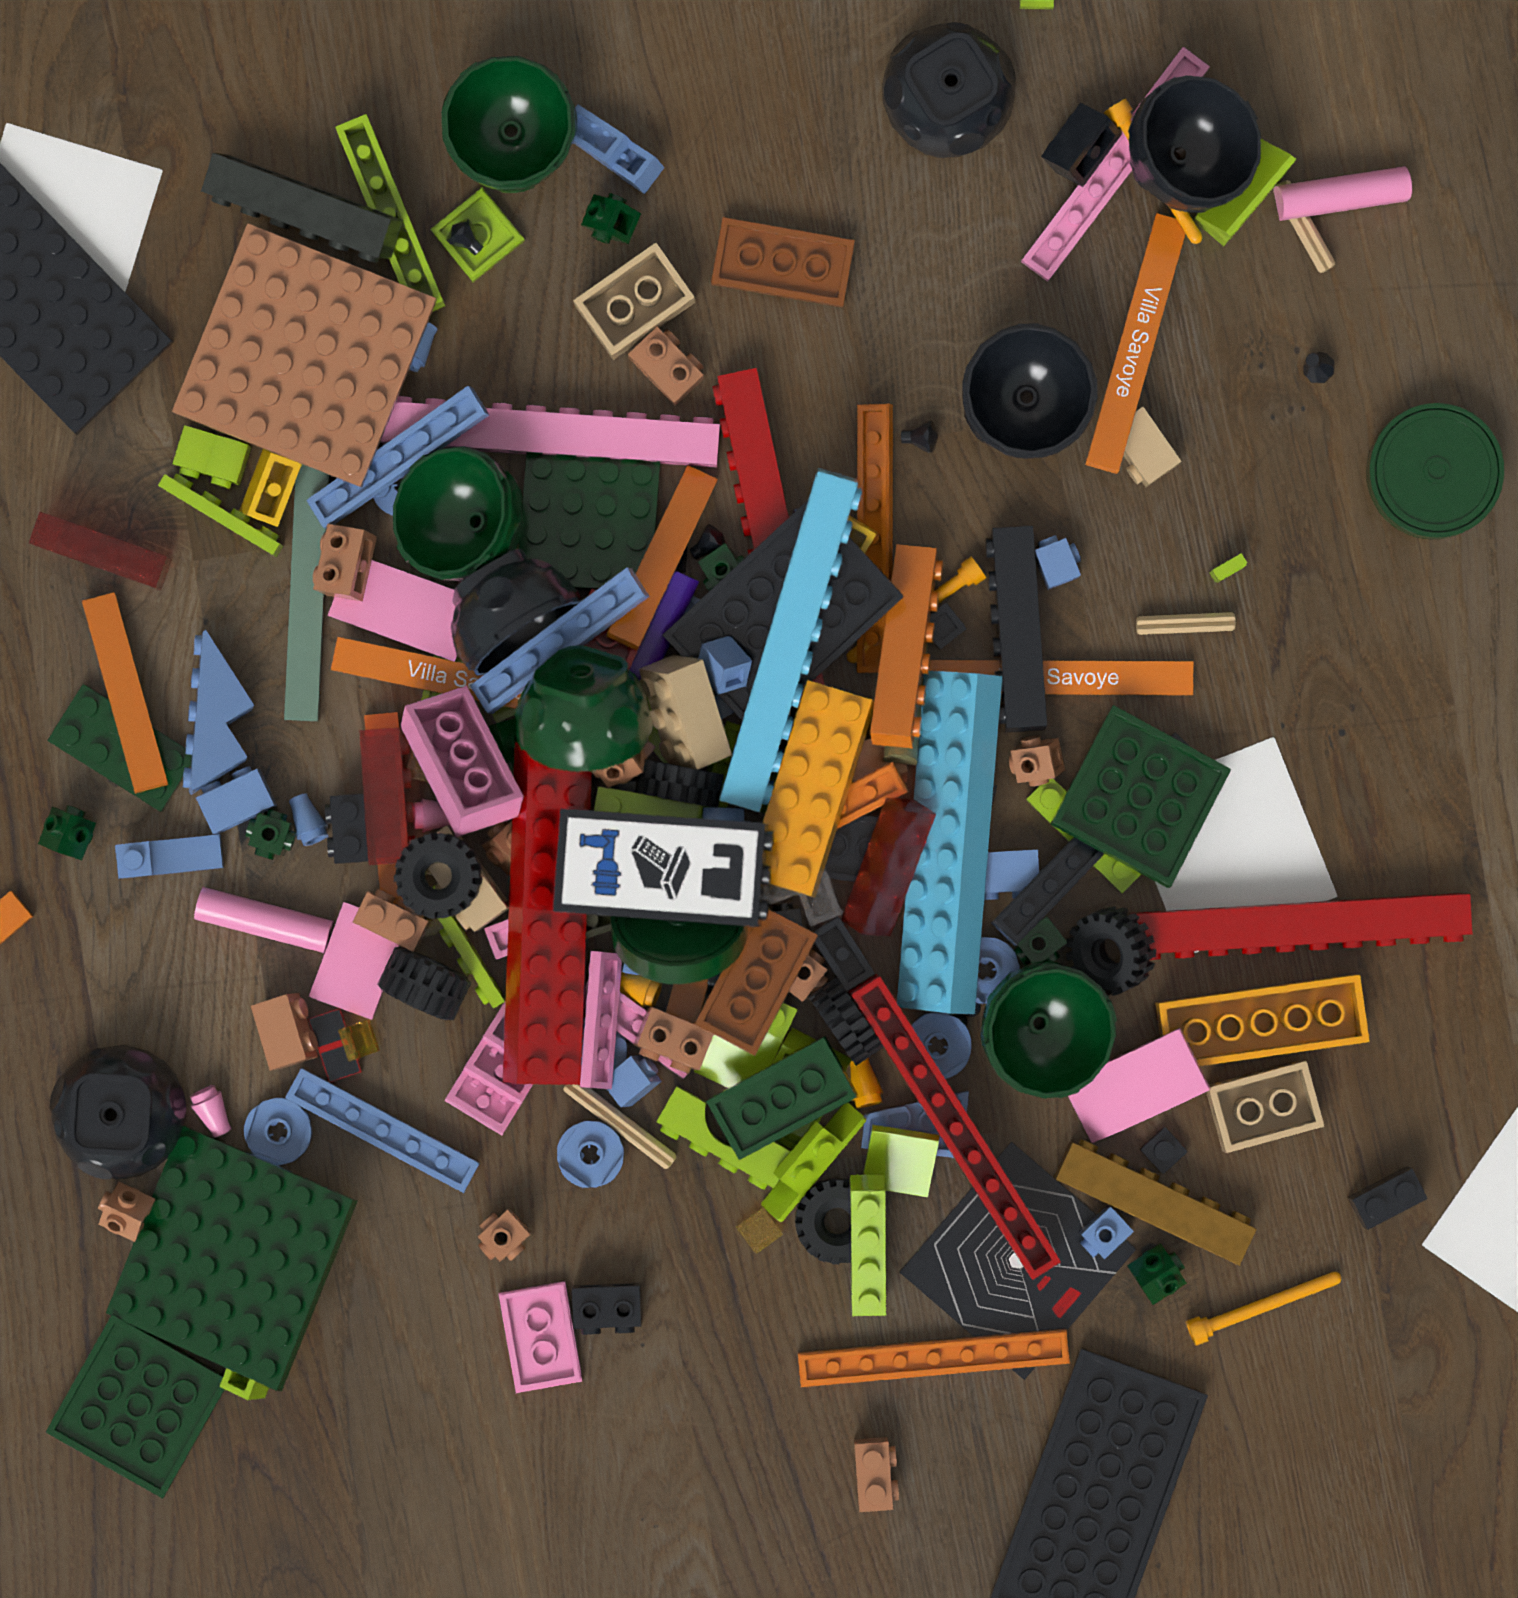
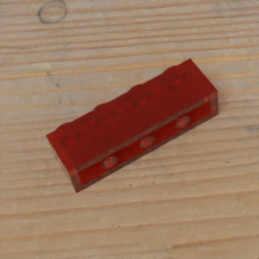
(100, 551)
(386, 794)
(888, 867)

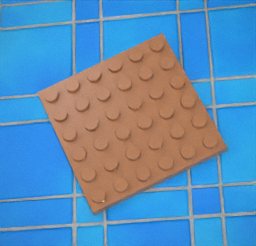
(304, 355)

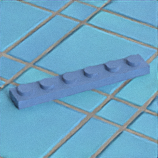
(396, 456)
(572, 629)
(382, 1130)

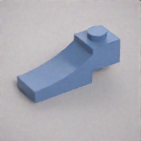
(616, 151)
(169, 856)

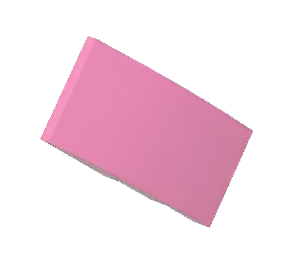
(402, 610)
(481, 1085)
(1139, 1086)

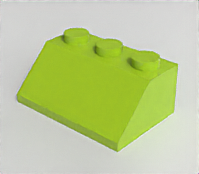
(1226, 219)

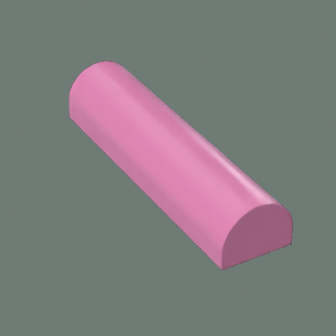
(1343, 193)
(263, 919)

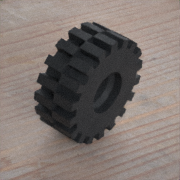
(680, 783)
(412, 880)
(1090, 954)
(846, 1021)
(810, 1221)

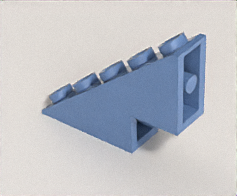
(217, 704)

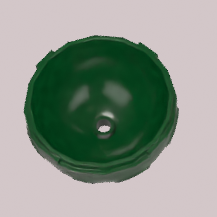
(502, 95)
(440, 512)
(583, 711)
(1067, 1046)

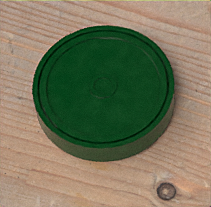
(1435, 471)
(676, 949)

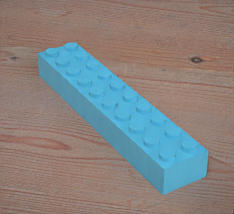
(789, 638)
(949, 882)

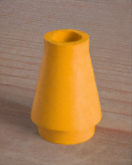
(640, 989)
(865, 1084)

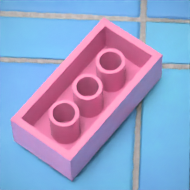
(461, 761)

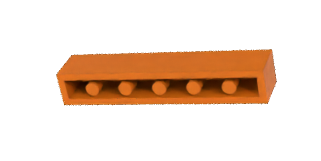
(904, 648)

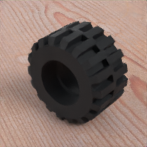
(424, 983)

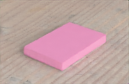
(352, 966)
(540, 1336)

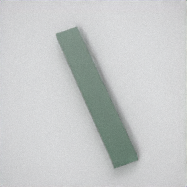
(305, 604)

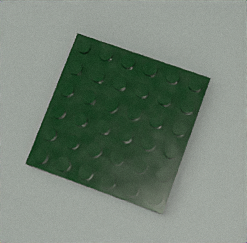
(232, 1258)

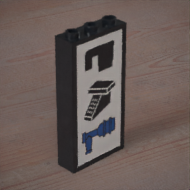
(662, 867)

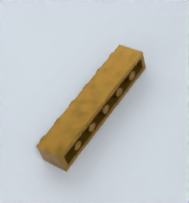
(1155, 1203)

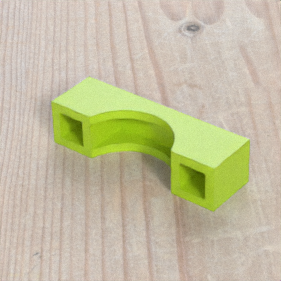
(686, 1118)
(868, 1245)

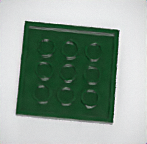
(589, 514)
(1140, 796)
(137, 1406)

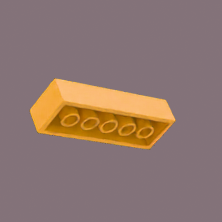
(814, 784)
(1269, 1019)

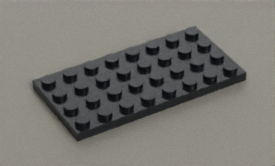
(64, 316)
(1100, 1484)

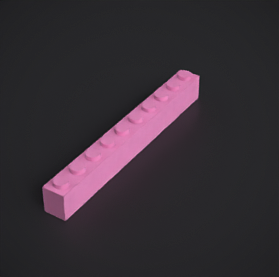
(576, 434)

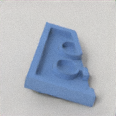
(908, 1117)

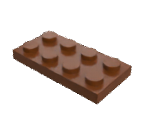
(782, 262)
(757, 983)

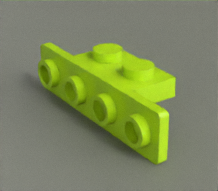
(811, 1159)

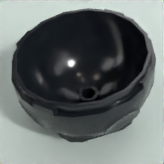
(945, 118)
(1210, 132)
(1036, 362)
(506, 608)
(147, 1107)

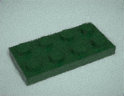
(91, 736)
(782, 1098)

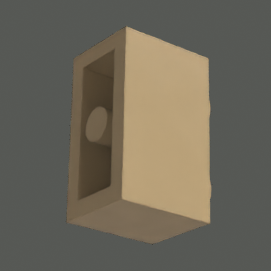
(1148, 450)

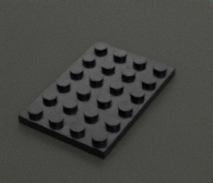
(748, 596)

